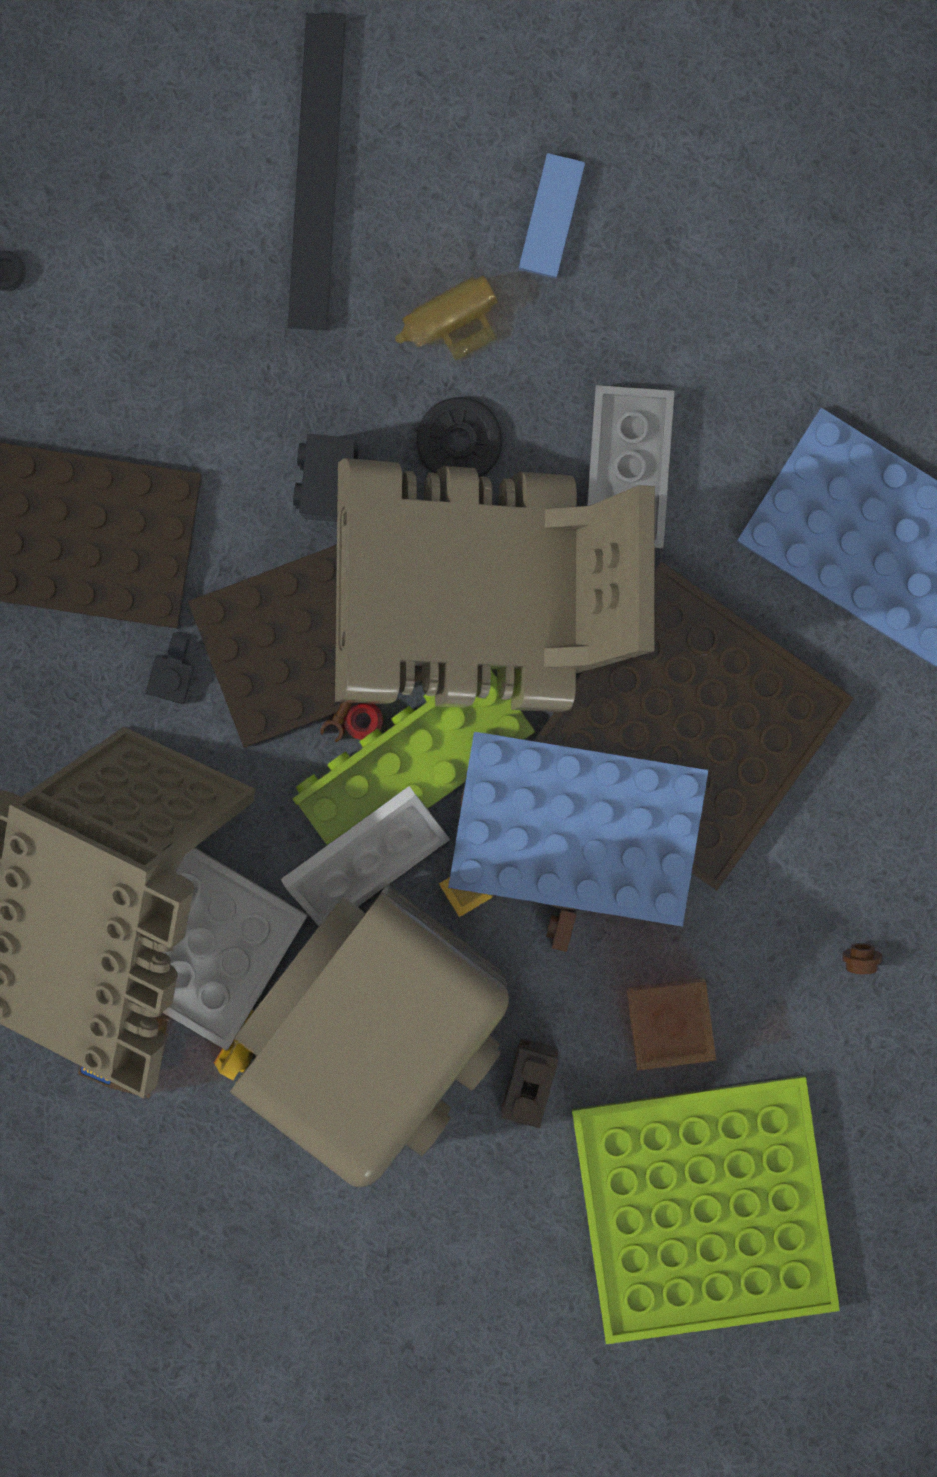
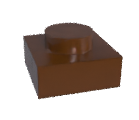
(561, 929)

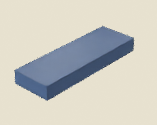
(551, 215)

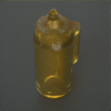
(449, 313)

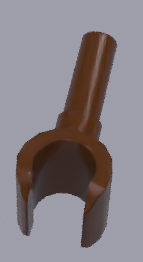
(338, 720)

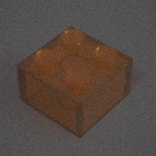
(670, 1024)

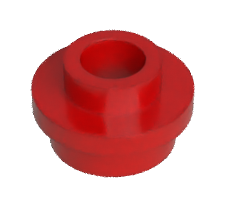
(350, 721)

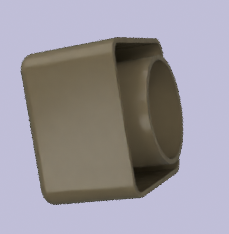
(371, 1036)

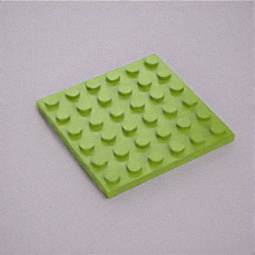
(705, 1209)

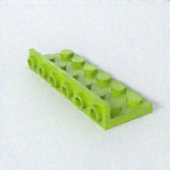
(422, 751)

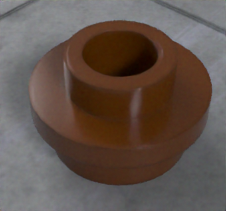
(862, 958)

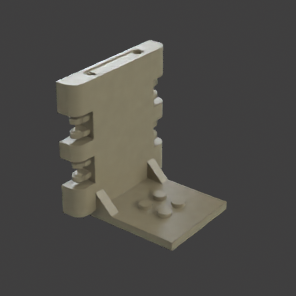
(486, 585)
(99, 900)

